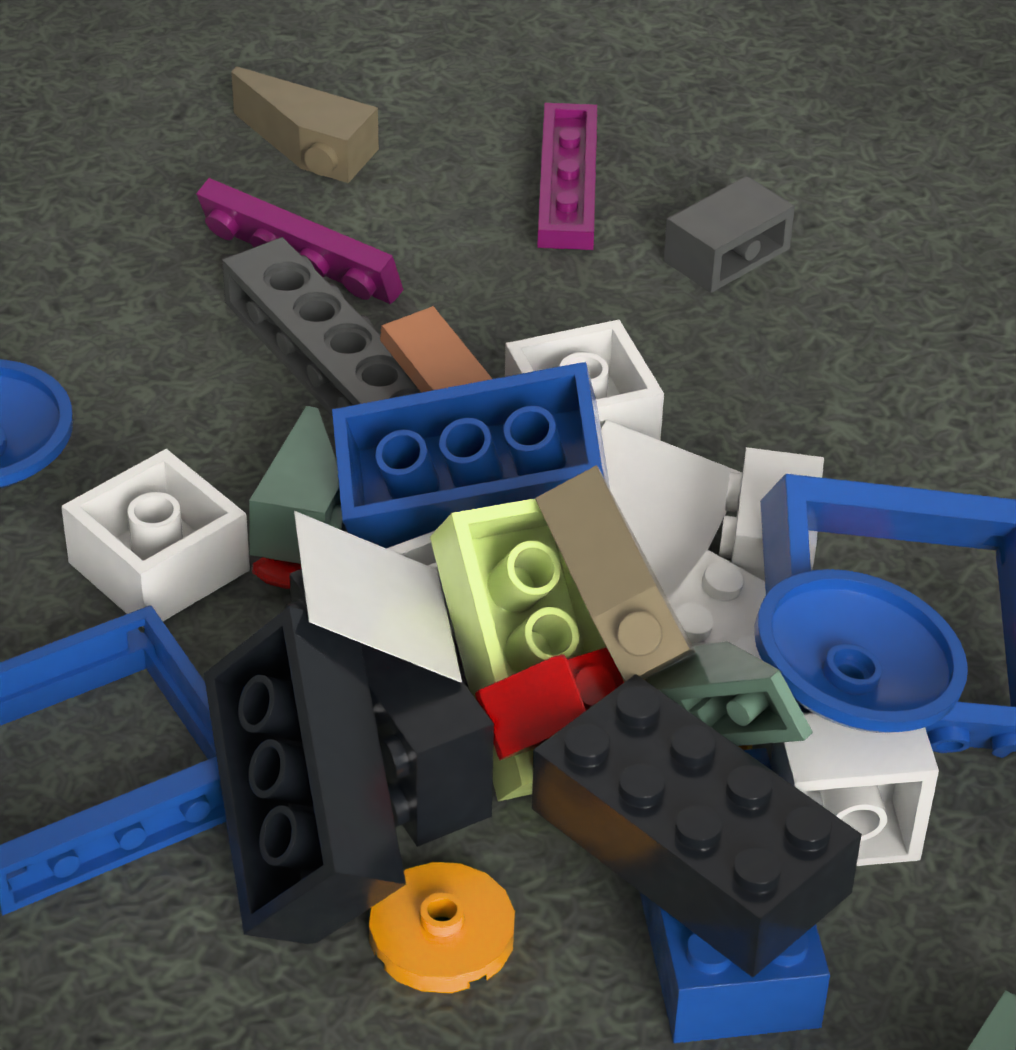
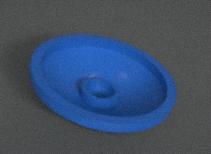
(33, 421)
(861, 650)

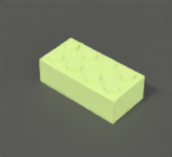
(509, 606)

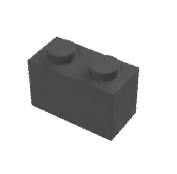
(728, 233)

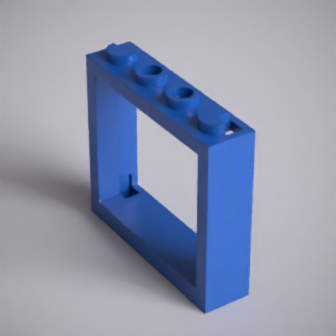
(912, 515)
(132, 822)

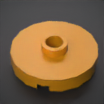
(450, 952)

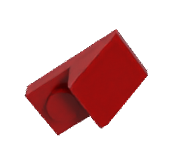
(546, 698)

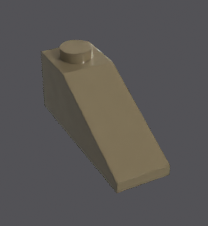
(306, 124)
(614, 576)

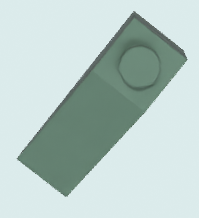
(298, 480)
(734, 695)

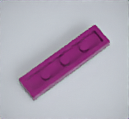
(568, 177)
(334, 255)

